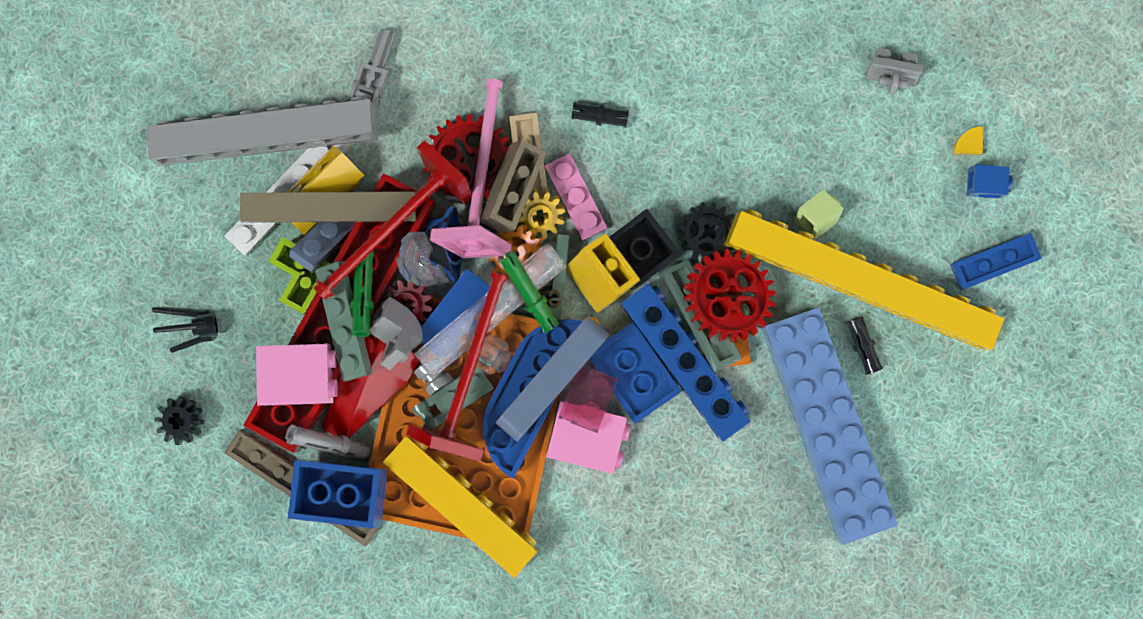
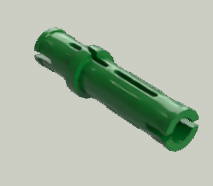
(534, 300)
(360, 324)

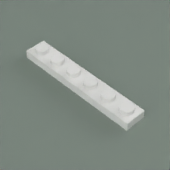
(248, 235)

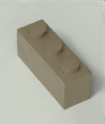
(512, 186)

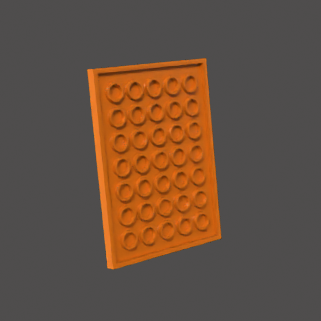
(513, 496)

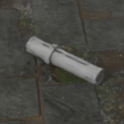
(339, 445)

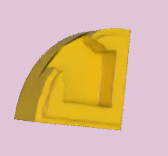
(970, 142)

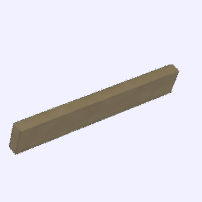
(322, 207)
(279, 473)

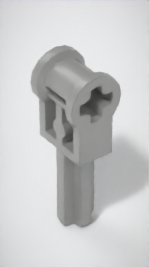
(372, 77)

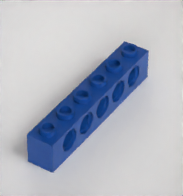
(736, 414)

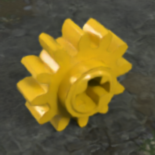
(550, 212)

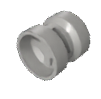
(433, 383)

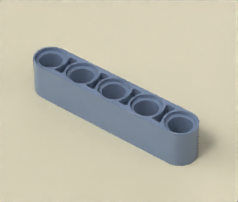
(552, 378)

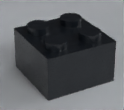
(644, 246)

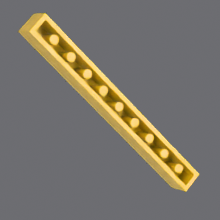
(863, 280)

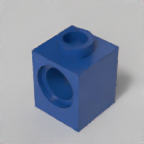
(989, 181)

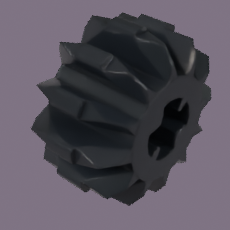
(183, 410)

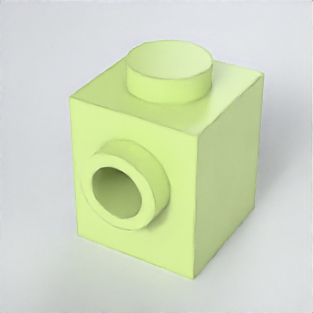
(819, 214)

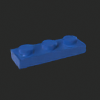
(995, 261)

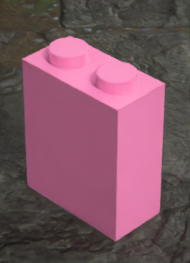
(295, 374)
(587, 448)

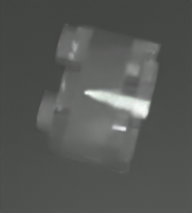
(416, 264)

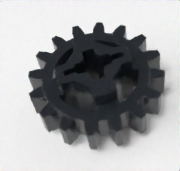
(699, 222)

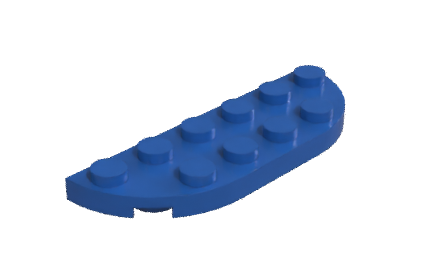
(525, 364)

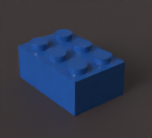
(337, 493)

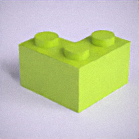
(300, 289)

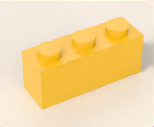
(329, 174)

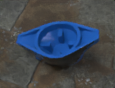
(440, 256)

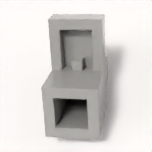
(398, 329)

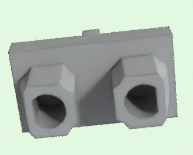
(894, 72)

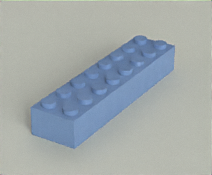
(829, 426)

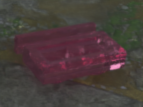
(588, 399)

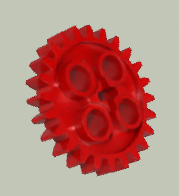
(463, 131)
(732, 320)

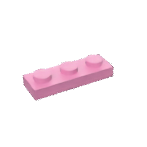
(576, 197)

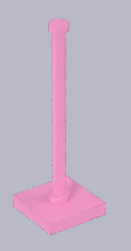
(475, 240)

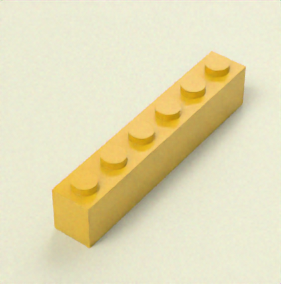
(461, 506)

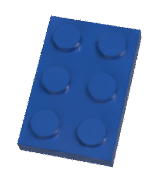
(641, 376)

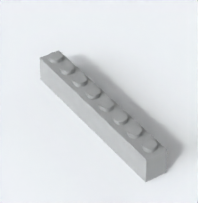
(262, 132)

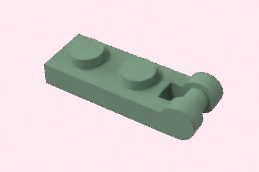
(443, 398)

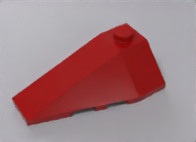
(365, 395)

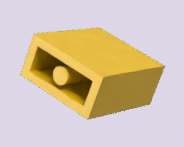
(601, 273)

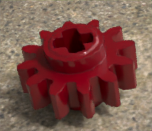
(416, 294)

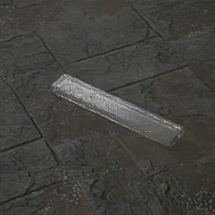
(459, 334)

